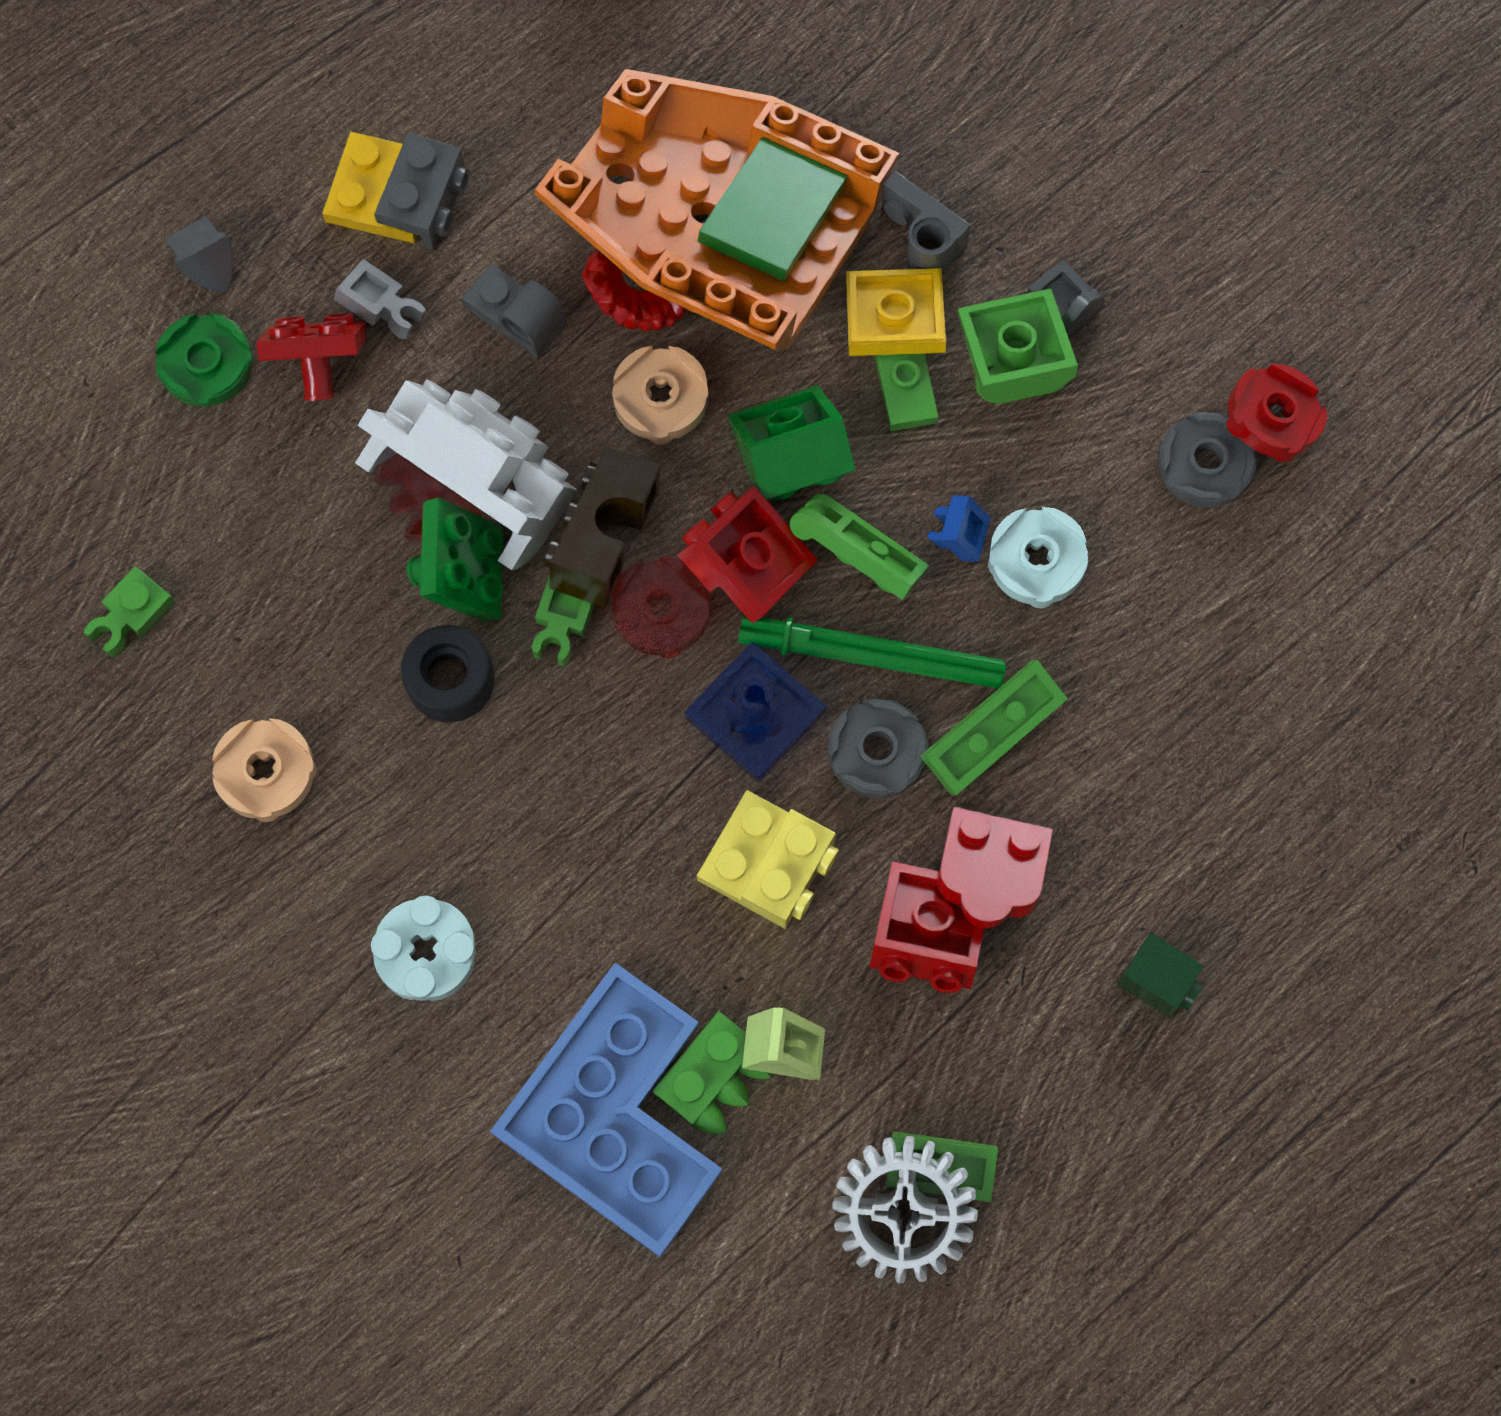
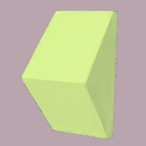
(783, 1044)

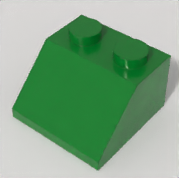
(792, 443)

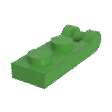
(859, 544)

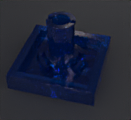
(754, 681)

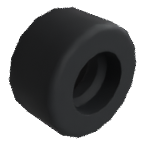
(439, 644)

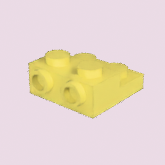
(769, 859)

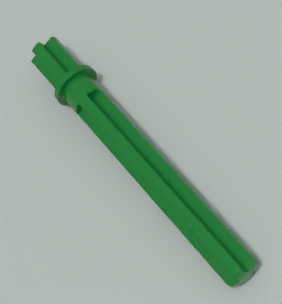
(872, 651)

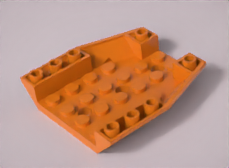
(681, 153)

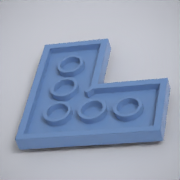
(584, 1118)

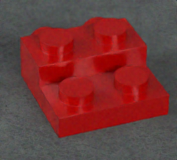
(746, 553)
(924, 933)

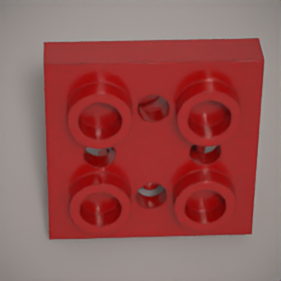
(313, 346)

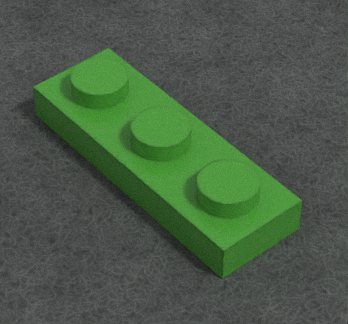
(993, 727)

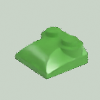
(1018, 347)

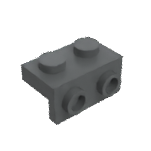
(423, 189)

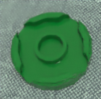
(203, 359)

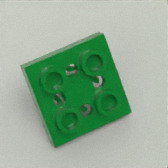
(459, 561)

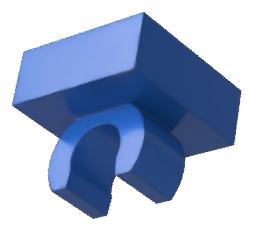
(963, 528)

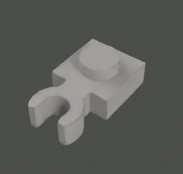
(376, 296)

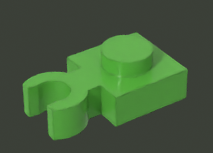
(133, 606)
(562, 616)

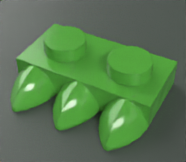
(708, 1074)

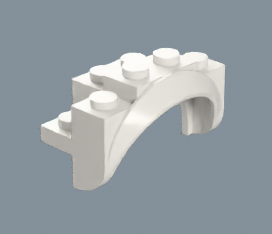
(475, 456)

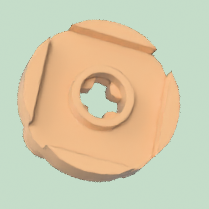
(660, 367)
(264, 797)

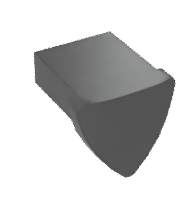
(203, 254)
(1073, 296)

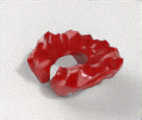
(624, 304)

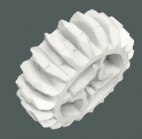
(880, 1209)

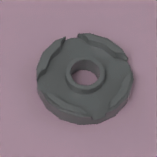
(1205, 486)
(877, 777)

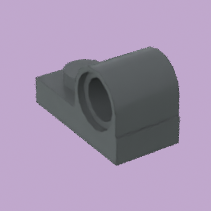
(927, 221)
(522, 313)

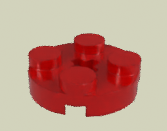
(1262, 430)

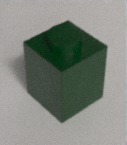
(1162, 976)

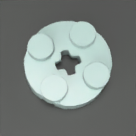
(1040, 583)
(425, 920)

